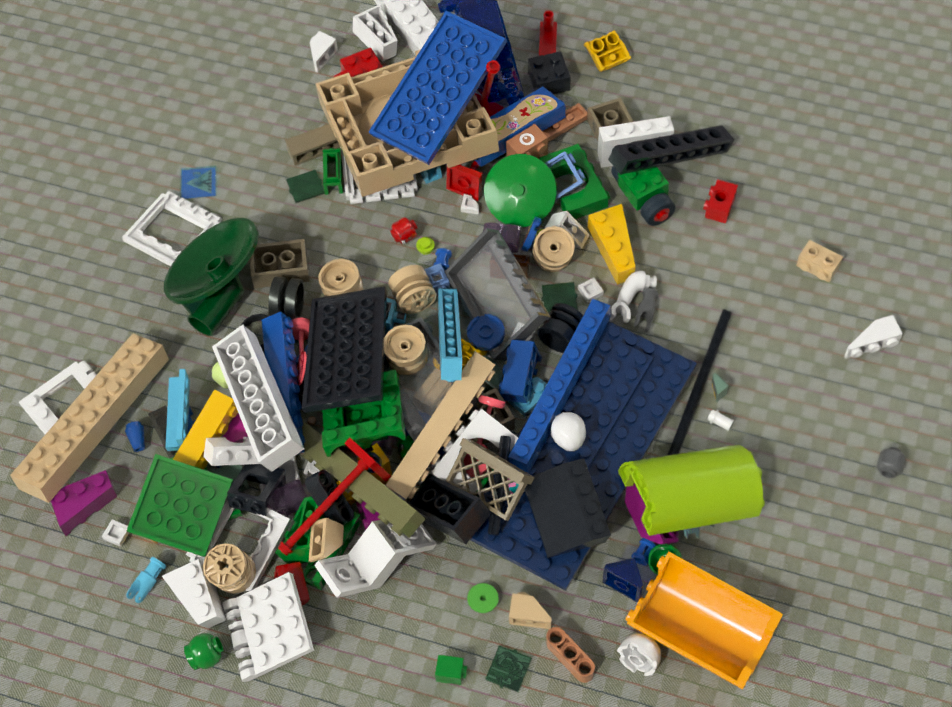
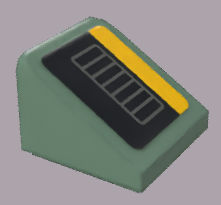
(719, 387)

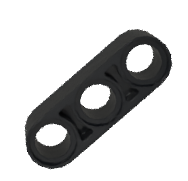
(320, 487)

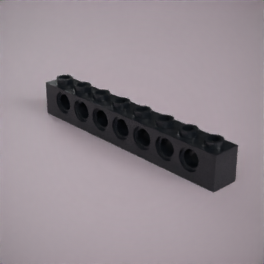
(670, 149)

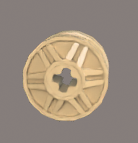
(412, 289)
(239, 572)

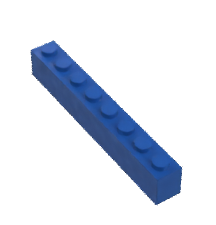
(281, 359)

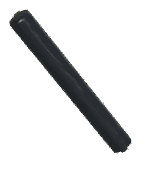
(495, 520)

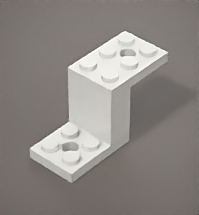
(372, 559)

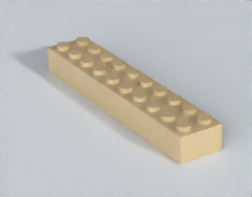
(89, 418)

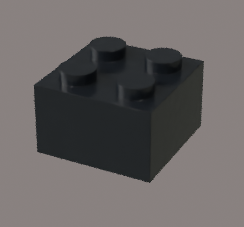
(549, 72)

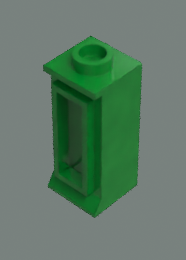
(332, 155)

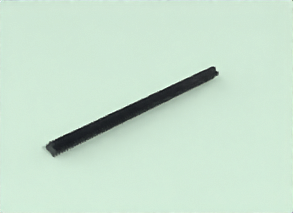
(700, 383)

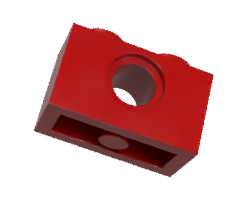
(721, 201)

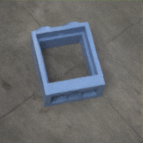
(577, 173)

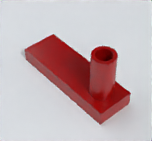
(548, 34)

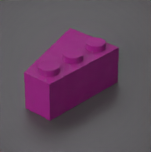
(82, 499)

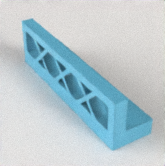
(177, 410)

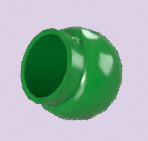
(203, 651)

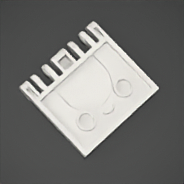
(271, 624)

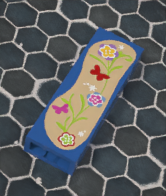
(536, 108)

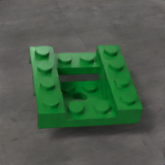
(366, 421)

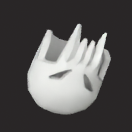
(568, 431)

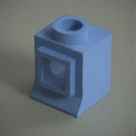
(437, 277)

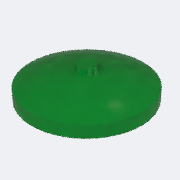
(520, 190)

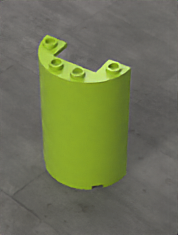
(696, 488)

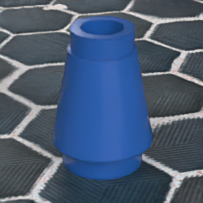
(136, 436)

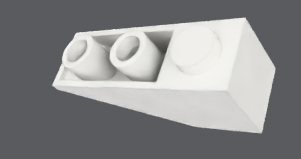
(880, 334)

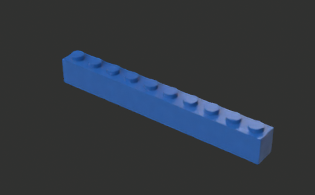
(560, 386)

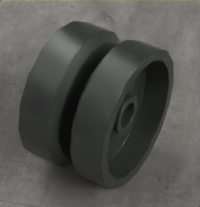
(286, 297)

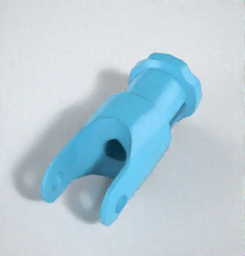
(145, 580)

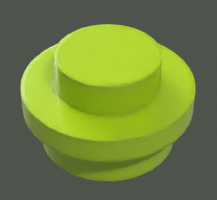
(425, 245)

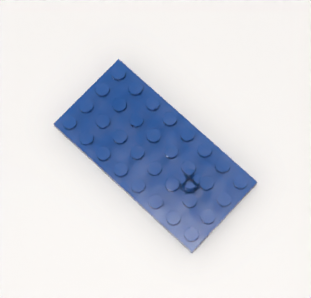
(437, 87)

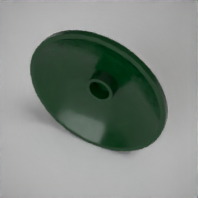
(207, 272)

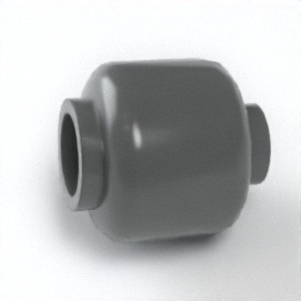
(891, 462)

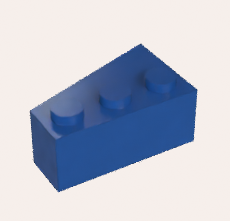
(518, 371)

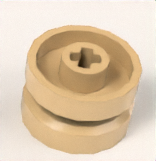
(553, 238)
(340, 277)
(405, 349)

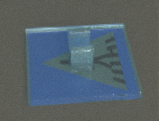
(198, 182)

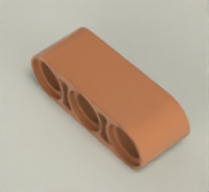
(572, 664)

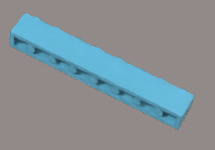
(449, 335)

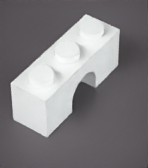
(223, 452)

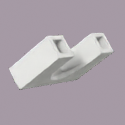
(629, 132)
(481, 426)

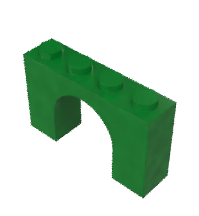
(593, 196)

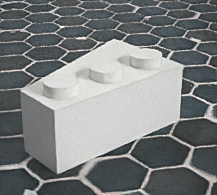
(375, 32)
(196, 593)

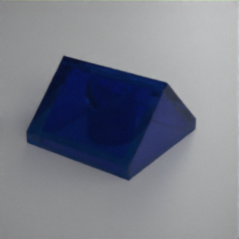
(624, 578)

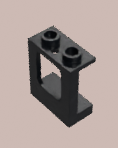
(258, 474)

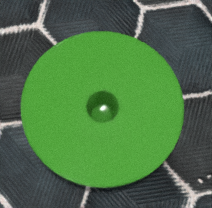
(482, 598)

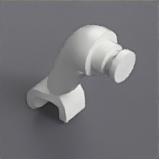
(634, 283)

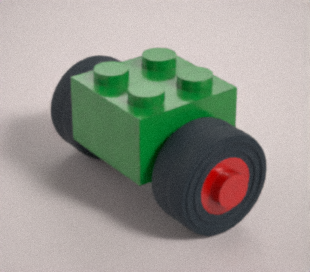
(648, 193)

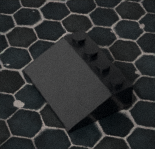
(567, 509)

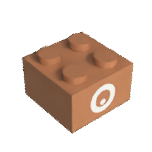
(530, 142)

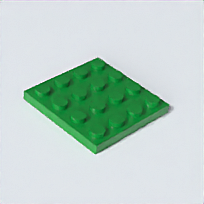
(180, 505)

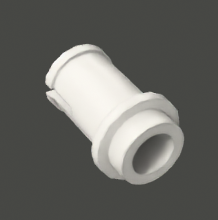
(720, 420)

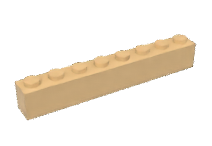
(439, 427)

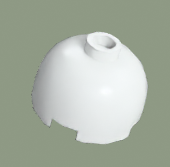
(640, 653)

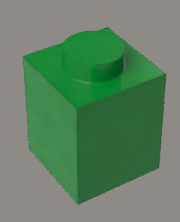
(450, 670)

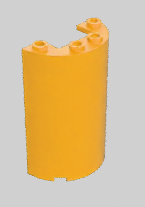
(705, 620)

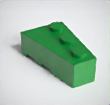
(302, 546)

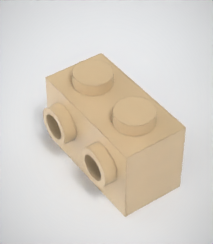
(819, 261)

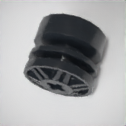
(560, 327)

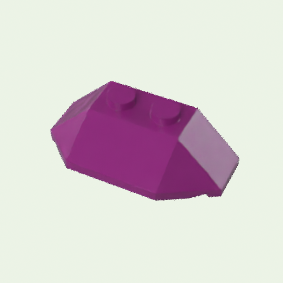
(636, 508)

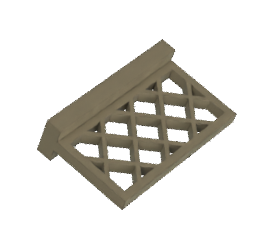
(499, 465)

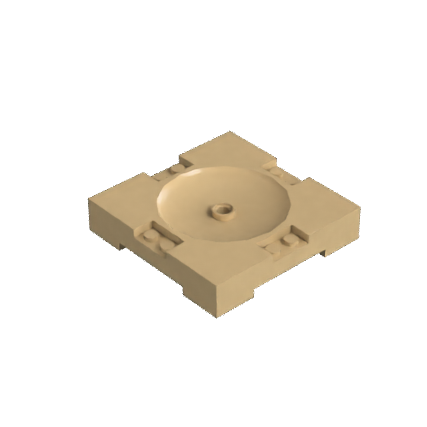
(354, 106)

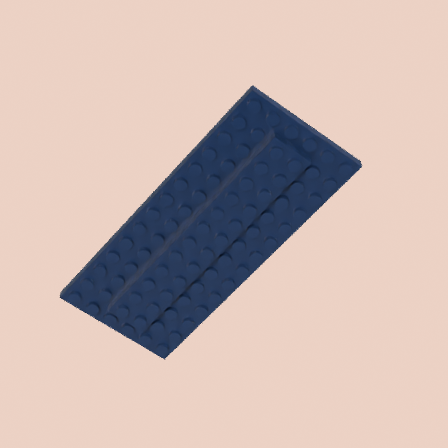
(623, 403)

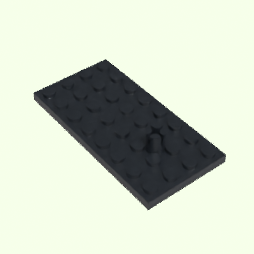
(345, 350)

